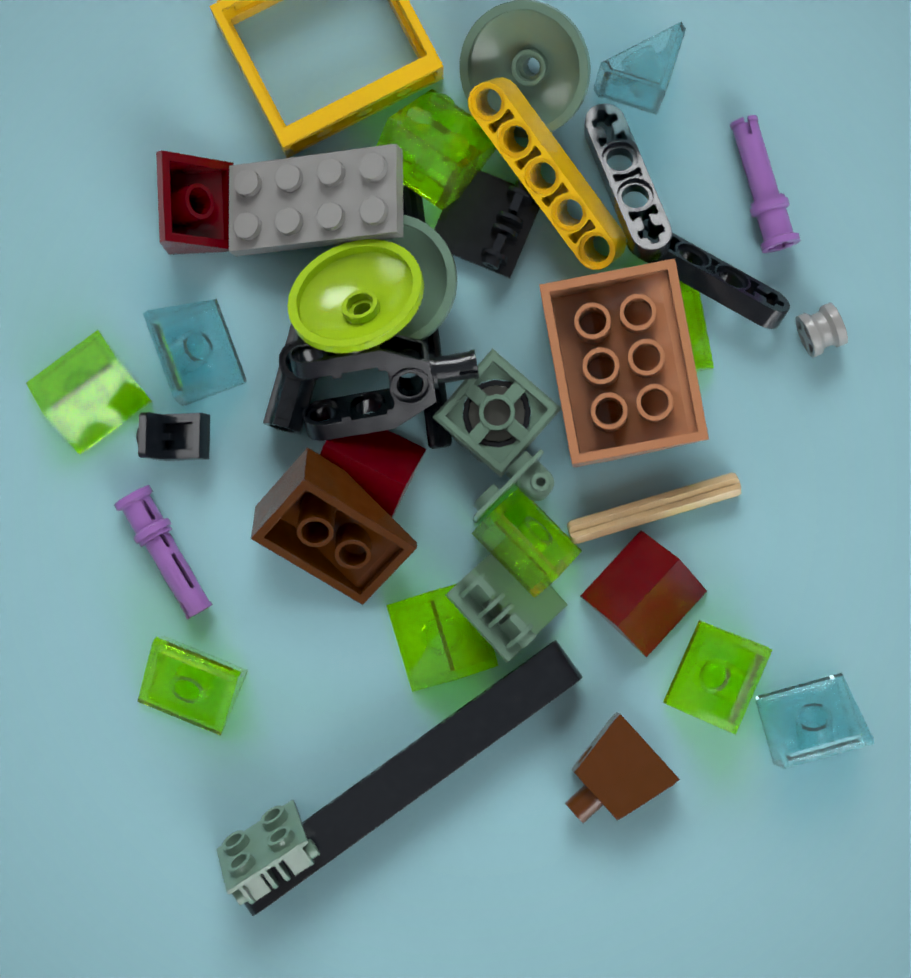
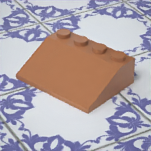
(623, 363)

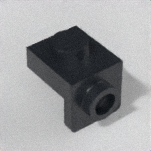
(173, 436)

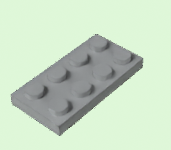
(316, 200)

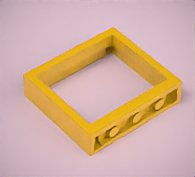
(348, 109)

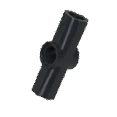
(289, 393)

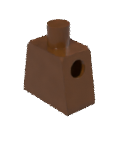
(618, 772)

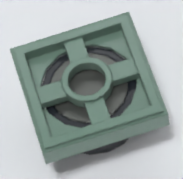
(496, 413)

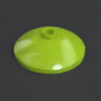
(355, 296)

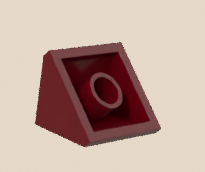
(192, 203)
(378, 463)
(644, 592)

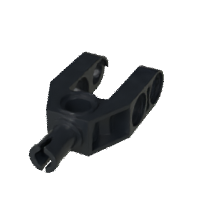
(390, 405)

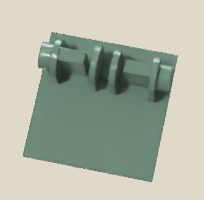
(526, 475)
(503, 607)
(262, 846)

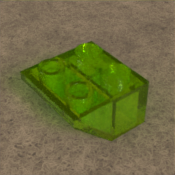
(439, 147)

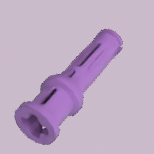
(768, 203)
(154, 533)

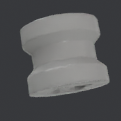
(821, 330)

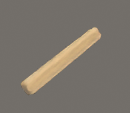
(654, 508)

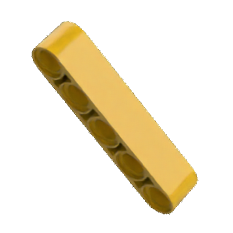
(526, 165)

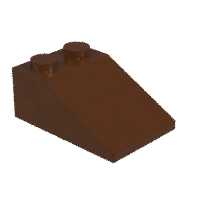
(331, 528)

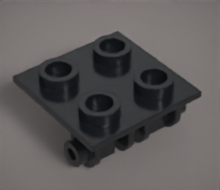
(489, 223)

